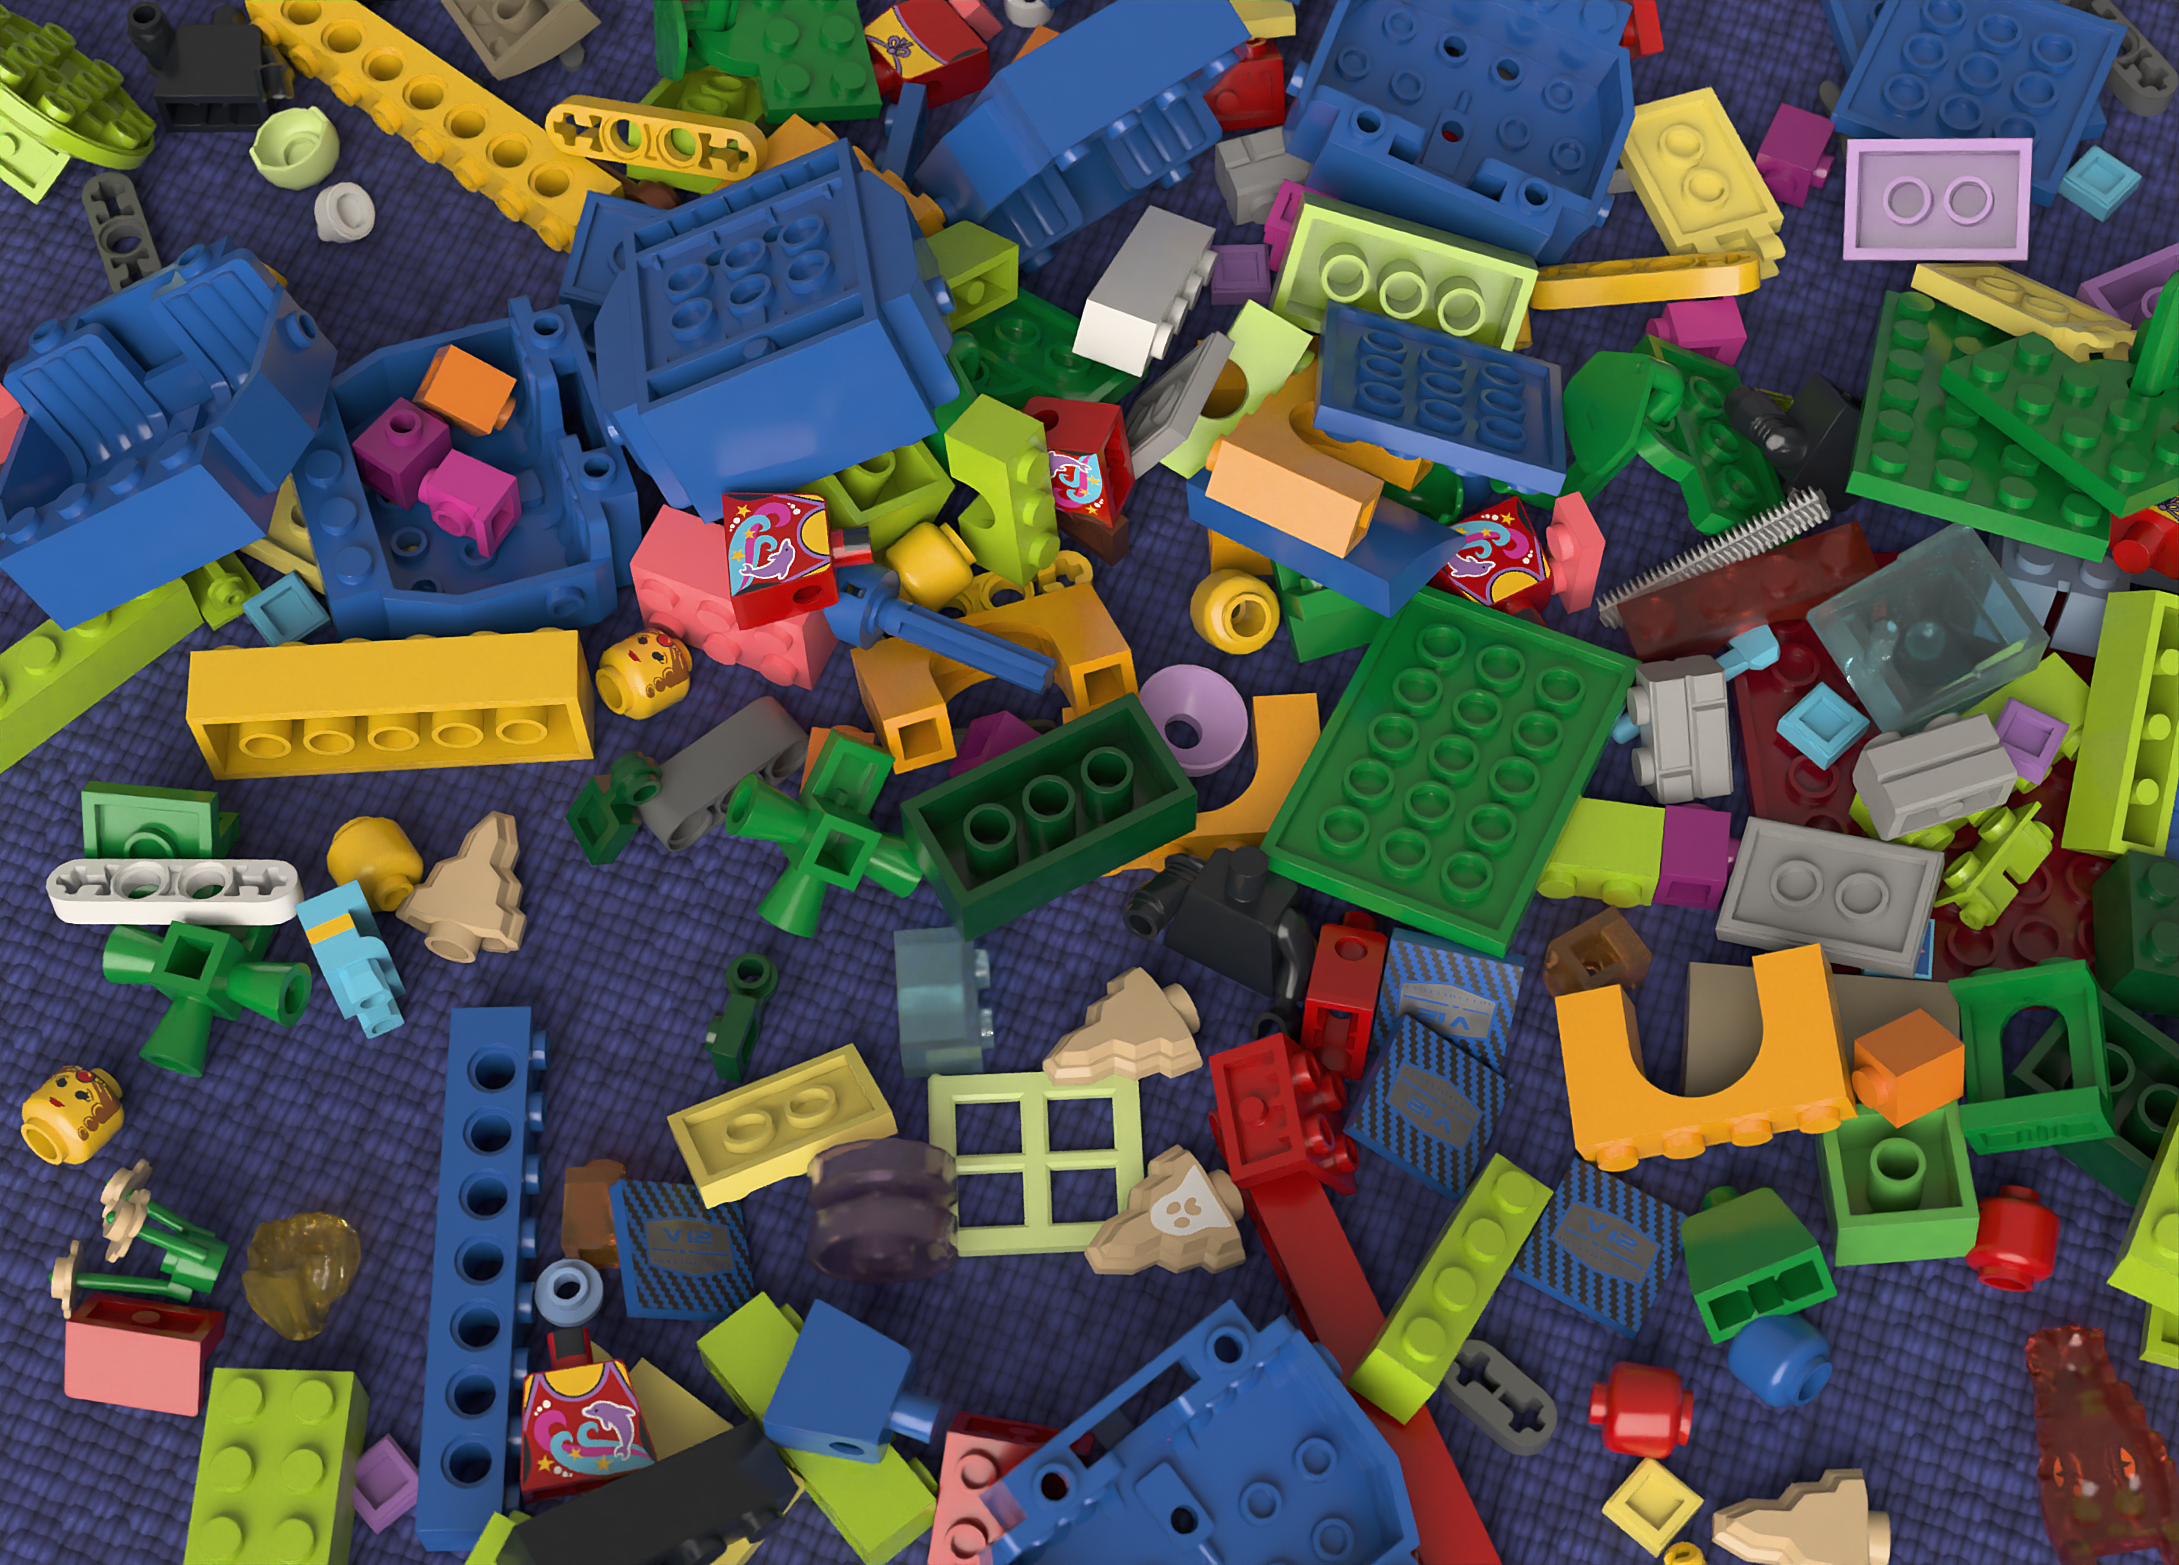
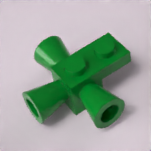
(824, 832)
(205, 976)

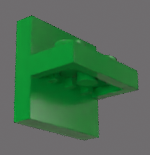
(1320, 618)
(155, 824)

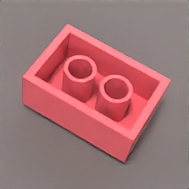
(686, 594)

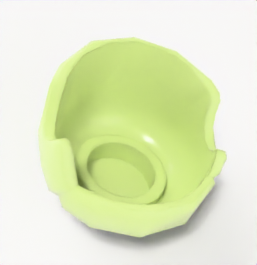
(296, 148)

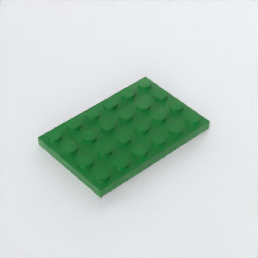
(1944, 459)
(1451, 769)

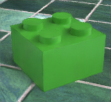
(1897, 1189)

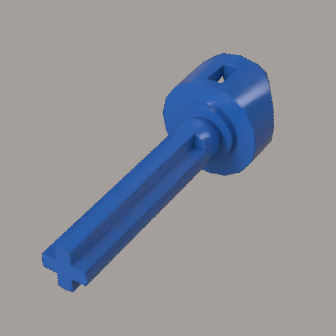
(877, 609)

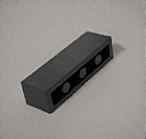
(666, 1512)

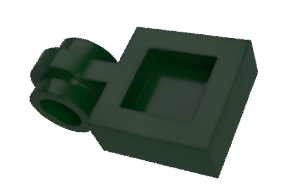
(603, 810)
(736, 1032)

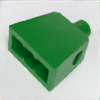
(1750, 1260)

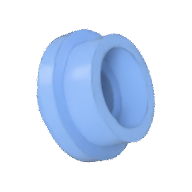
(577, 1309)

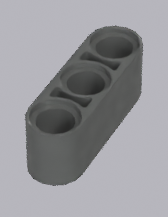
(706, 773)

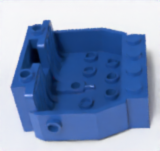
(1087, 123)
(1527, 150)
(774, 333)
(156, 430)
(576, 505)
(1255, 1450)

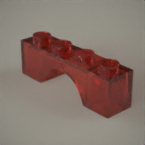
(1726, 602)

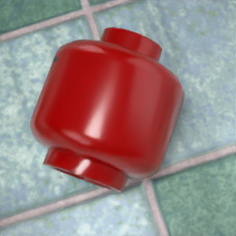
(2014, 1240)
(1641, 1410)

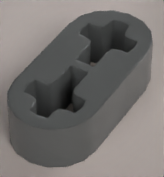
(1508, 1385)

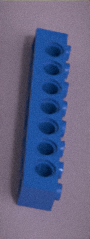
(481, 1047)

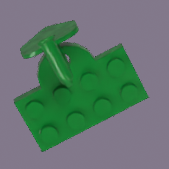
(800, 52)
(1022, 355)
(1673, 415)
(2091, 421)

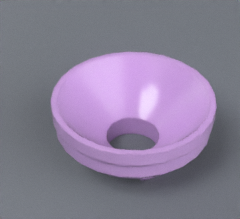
(1206, 704)

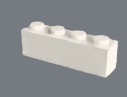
(1146, 292)

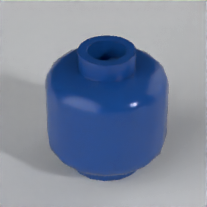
(1781, 1359)

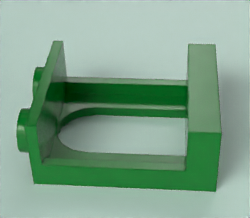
(2039, 1120)

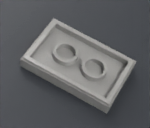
(1171, 405)
(1847, 892)

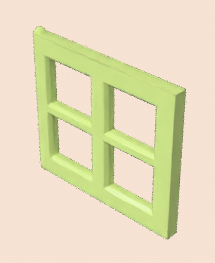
(1036, 1161)

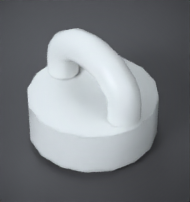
(344, 213)

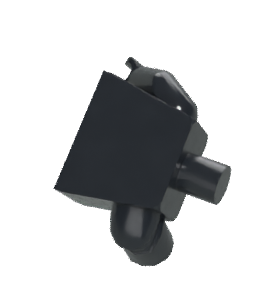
(212, 73)
(1808, 442)
(1234, 922)

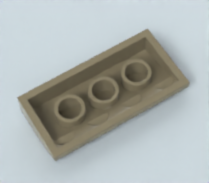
(521, 33)
(1727, 1024)

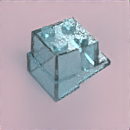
(1930, 632)

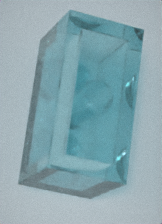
(939, 1002)

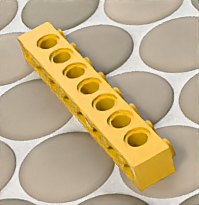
(436, 111)

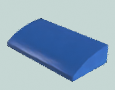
(1379, 572)

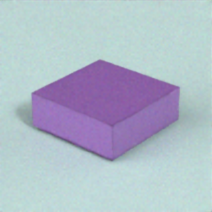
(1240, 274)
(2029, 738)
(385, 1484)

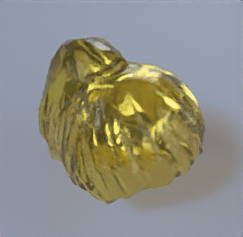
(299, 1270)

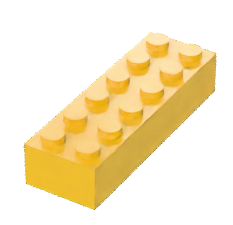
(392, 704)

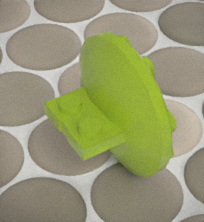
(61, 109)

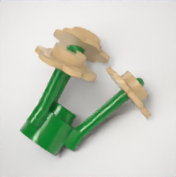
(190, 1258)

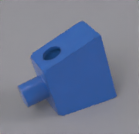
(848, 1392)

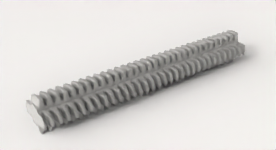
(1734, 548)

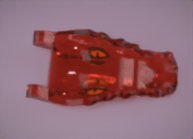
(2098, 1463)

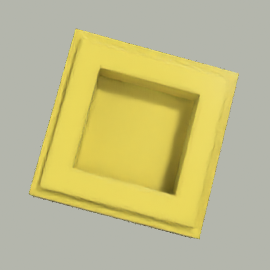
(1652, 1506)

